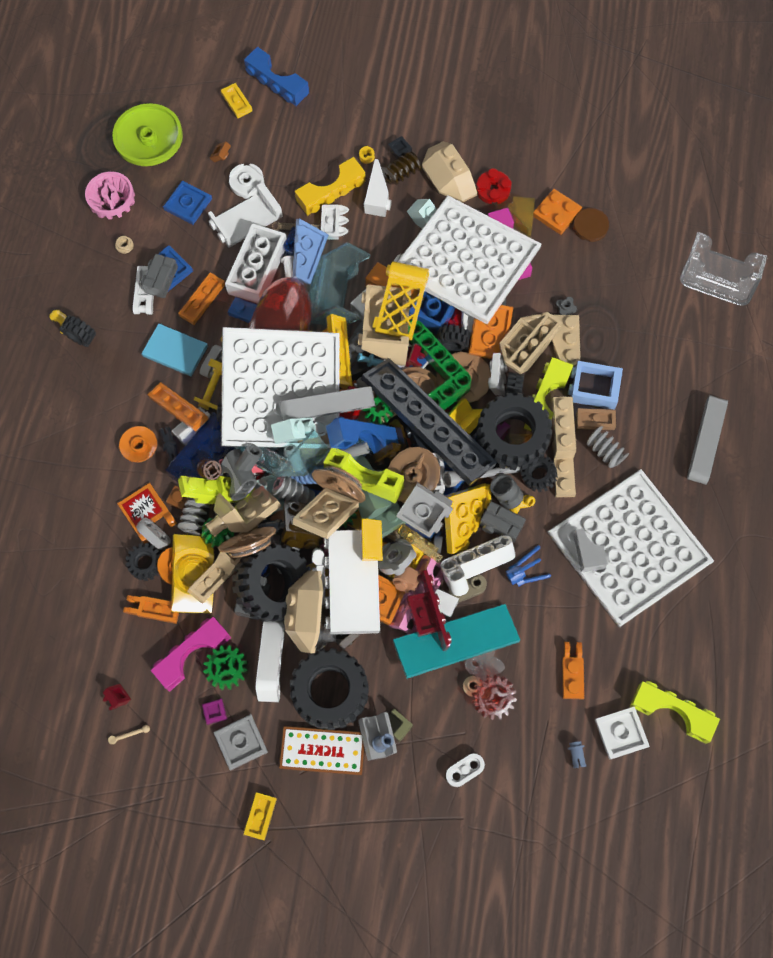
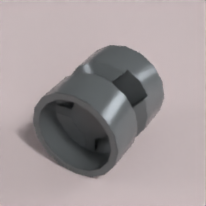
(506, 491)

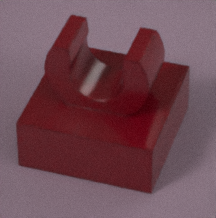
(412, 355)
(116, 696)

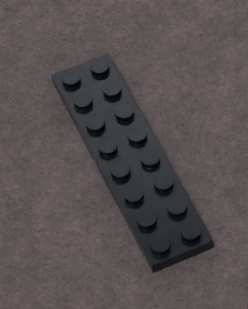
(429, 421)

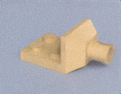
(245, 514)

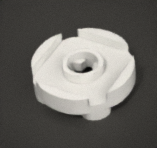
(237, 184)

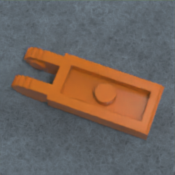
(152, 609)
(573, 673)

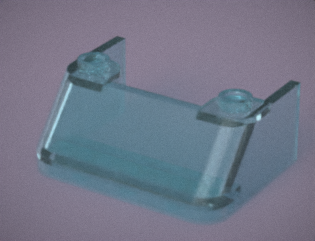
(331, 281)
(299, 462)

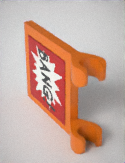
(145, 504)

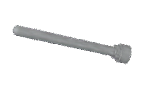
(451, 478)

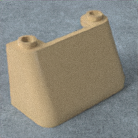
(380, 344)

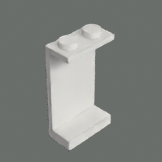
(235, 223)

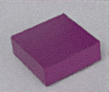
(214, 711)

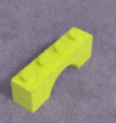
(556, 377)
(383, 483)
(699, 723)

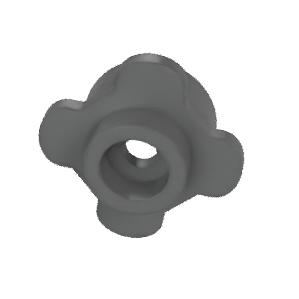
(566, 310)

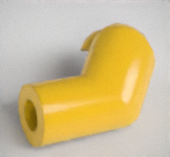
(58, 316)
(528, 501)

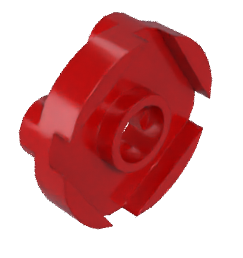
(497, 178)

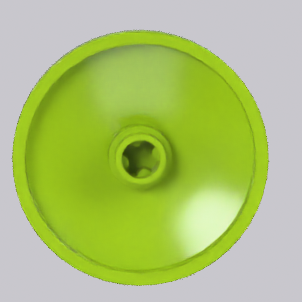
(147, 134)

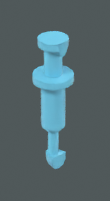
(370, 360)

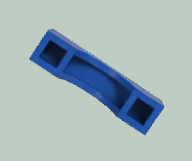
(290, 87)
(346, 432)

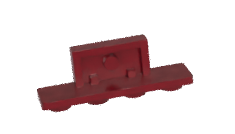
(426, 612)

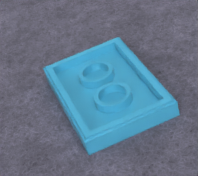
(174, 350)

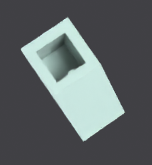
(421, 211)
(292, 430)

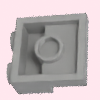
(425, 510)

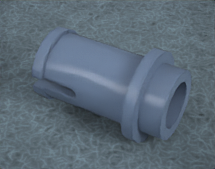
(383, 742)
(577, 753)

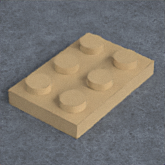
(325, 513)

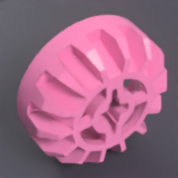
(107, 187)

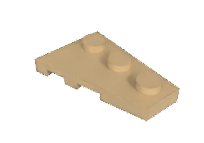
(567, 339)

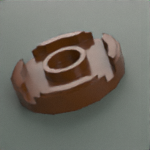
(591, 224)

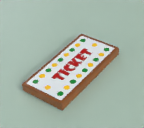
(322, 751)

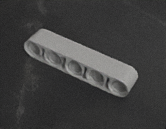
(327, 404)
(707, 439)

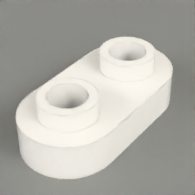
(464, 769)

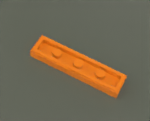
(178, 406)

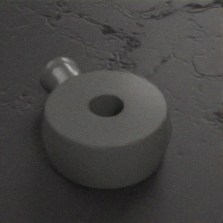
(438, 540)

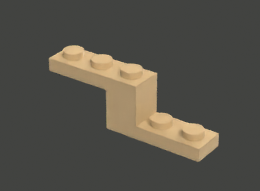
(564, 446)
(214, 576)

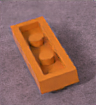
(202, 298)

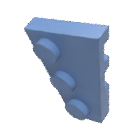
(307, 250)

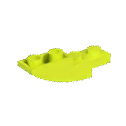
(206, 490)

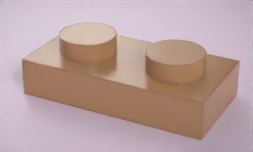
(595, 418)

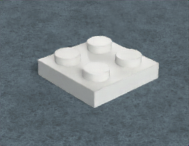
(622, 733)

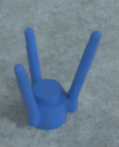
(516, 572)

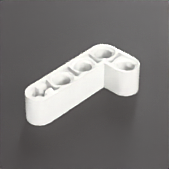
(476, 561)
(270, 661)

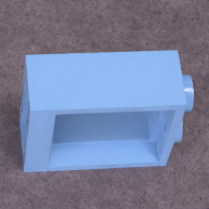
(594, 399)

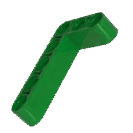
(441, 365)

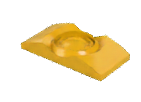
(189, 562)

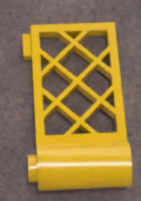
(404, 276)

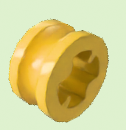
(363, 151)

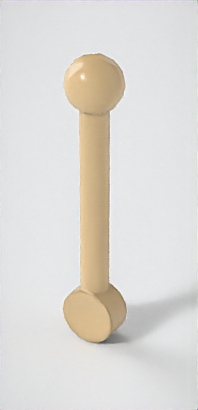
(112, 739)

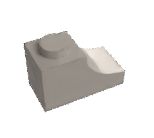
(590, 555)

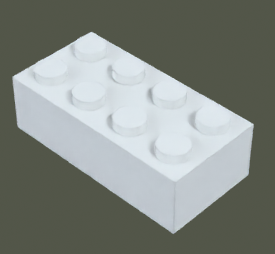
(256, 263)

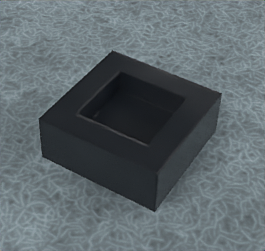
(399, 147)

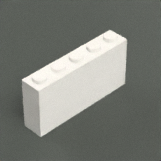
(351, 586)

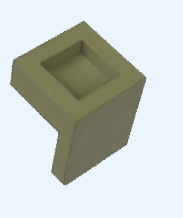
(399, 725)

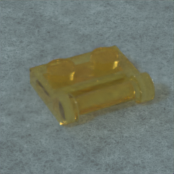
(419, 542)

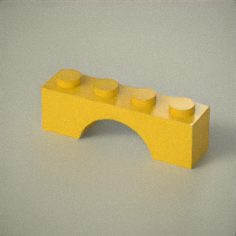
(313, 197)

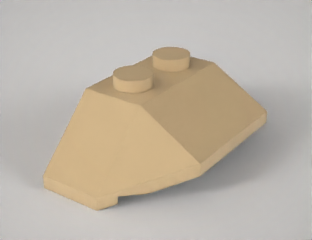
(449, 172)
(528, 340)
(304, 611)

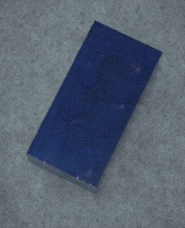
(203, 445)

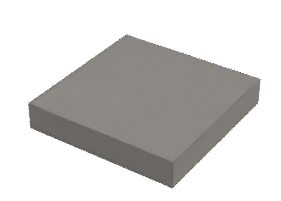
(240, 742)

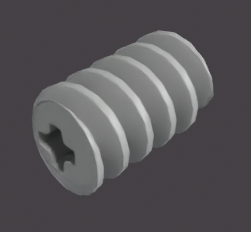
(606, 448)
(292, 490)
(192, 517)

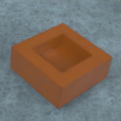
(220, 152)
(176, 500)

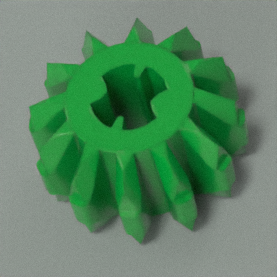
(381, 415)
(217, 540)

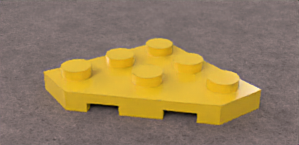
(466, 516)

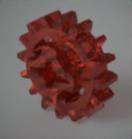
(501, 701)

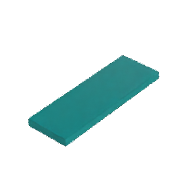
(469, 638)

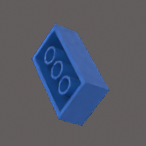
(433, 312)

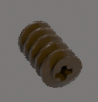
(401, 167)

